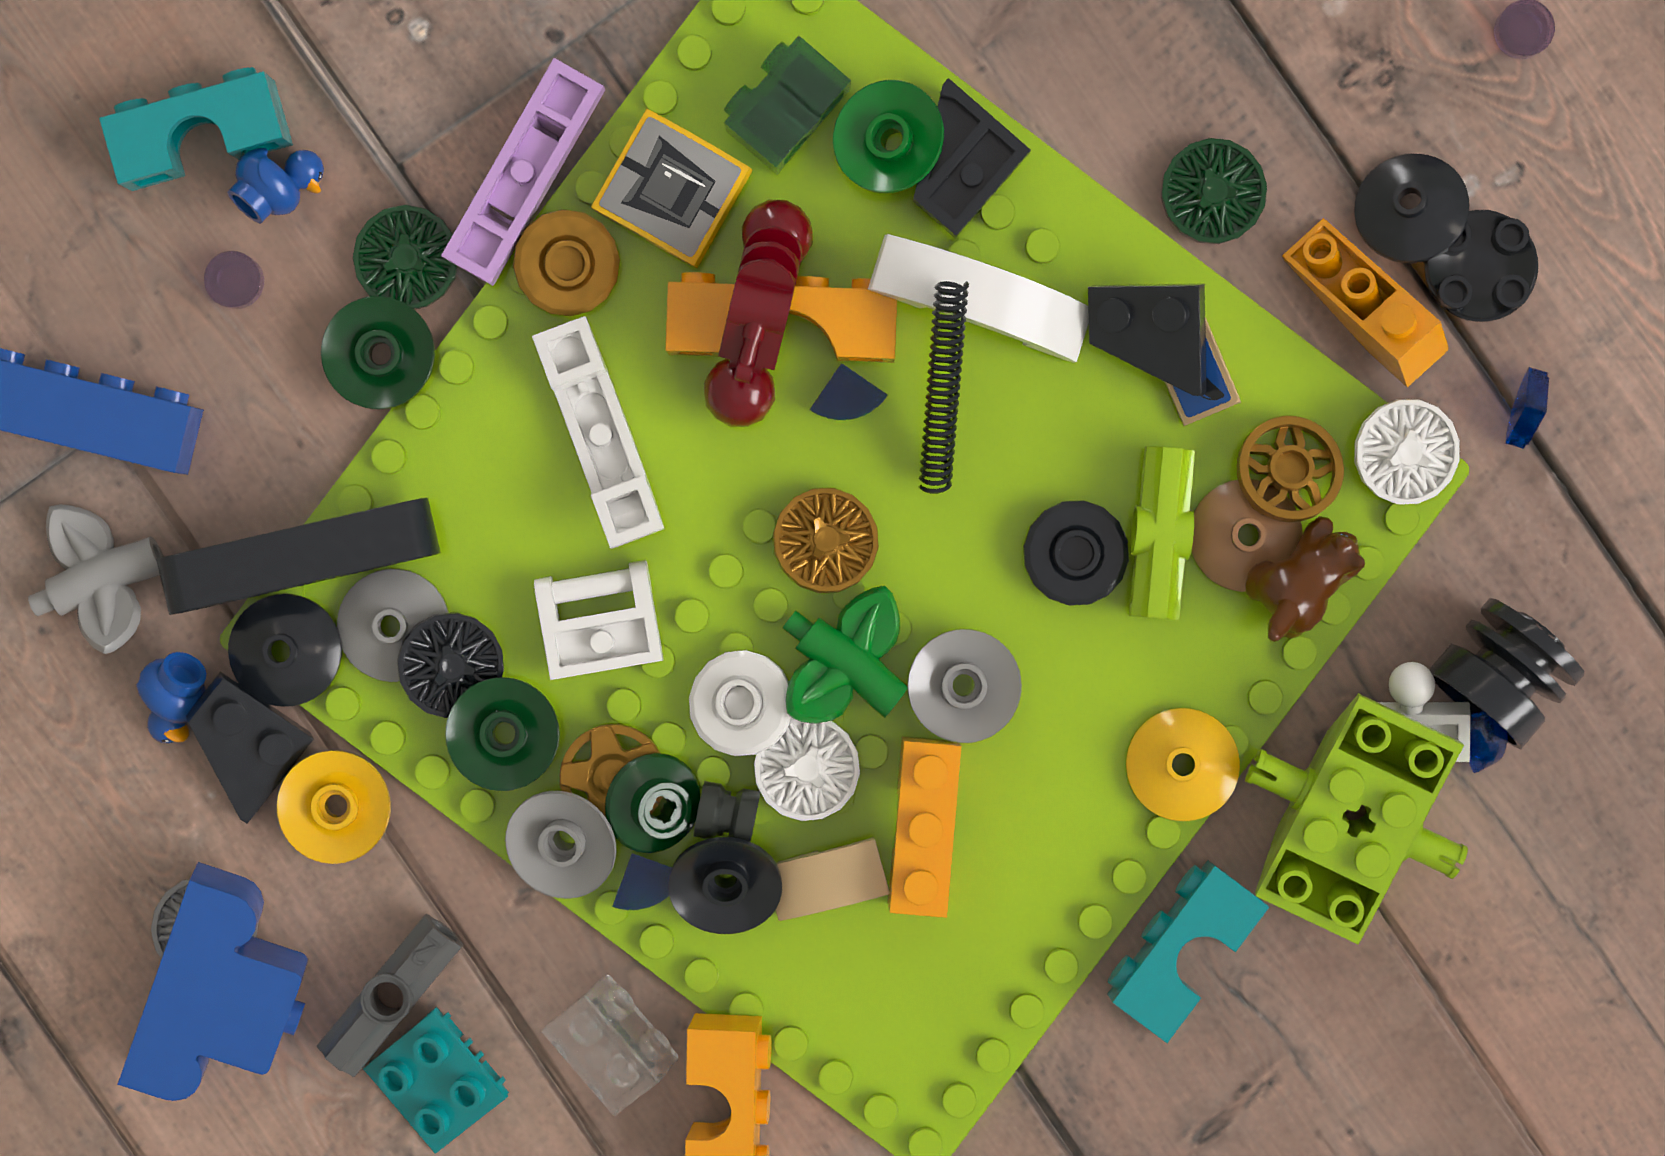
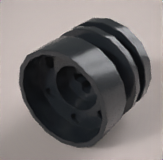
(1507, 670)

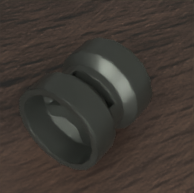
(723, 813)

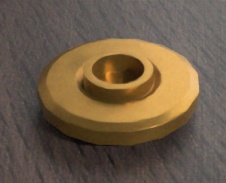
(566, 262)
(825, 540)

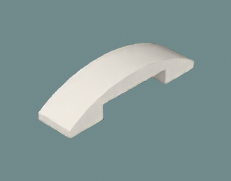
(995, 296)
(599, 432)

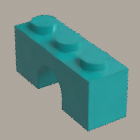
(148, 137)
(1207, 907)

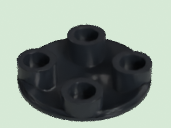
(1486, 270)

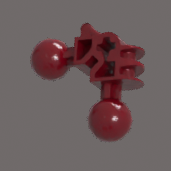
(774, 244)

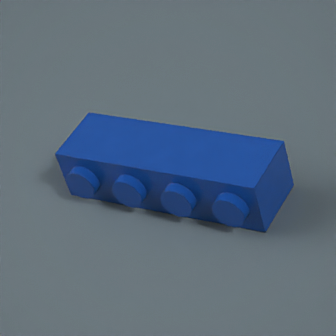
(97, 416)

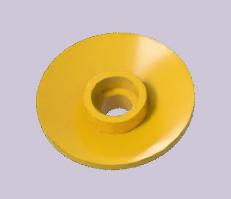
(1214, 764)
(306, 814)

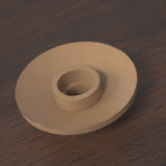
(1216, 535)

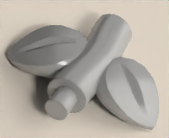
(95, 576)

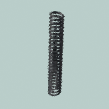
(947, 385)

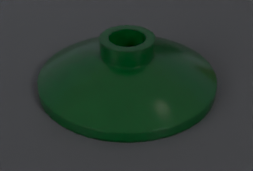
(349, 348)
(473, 739)

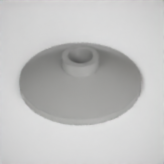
(368, 602)
(994, 690)
(547, 860)

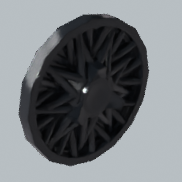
(1076, 553)
(445, 659)

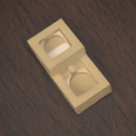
(831, 879)

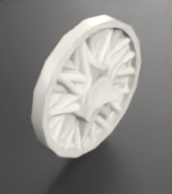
(1407, 451)
(740, 703)
(808, 770)

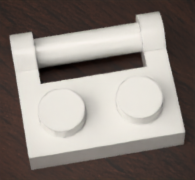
(601, 639)

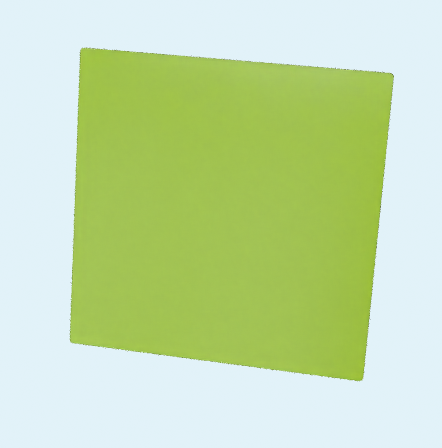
(1053, 853)

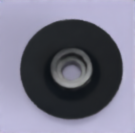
(1416, 232)
(312, 643)
(719, 902)

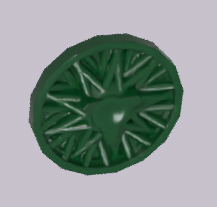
(1213, 191)
(402, 256)

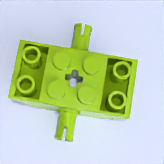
(1340, 867)

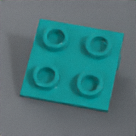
(437, 1080)

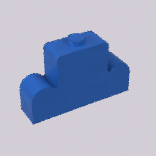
(214, 991)

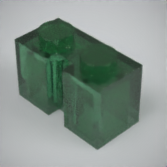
(787, 103)

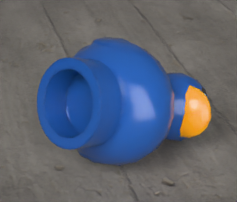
(267, 188)
(170, 690)

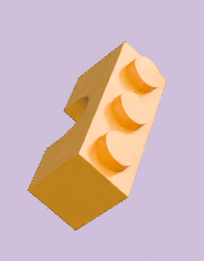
(924, 827)
(729, 1057)

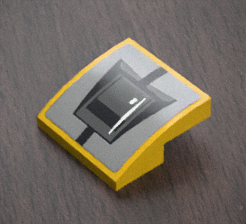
(671, 188)

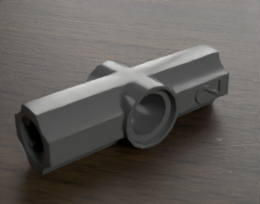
(370, 1022)

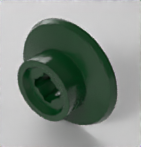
(635, 793)

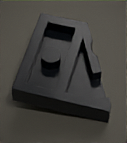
(973, 161)
(1153, 329)
(245, 742)

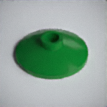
(870, 120)

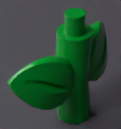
(845, 659)

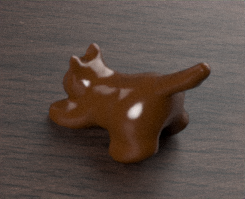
(1301, 585)

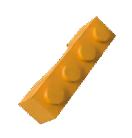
(853, 319)

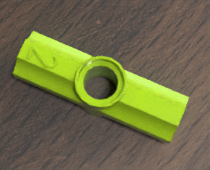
(1162, 532)

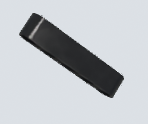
(298, 556)

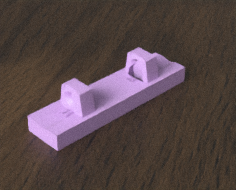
(523, 171)

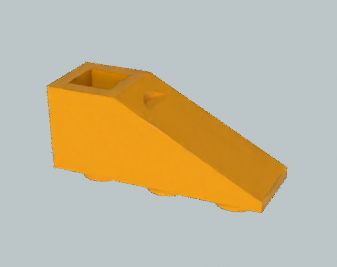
(1368, 302)

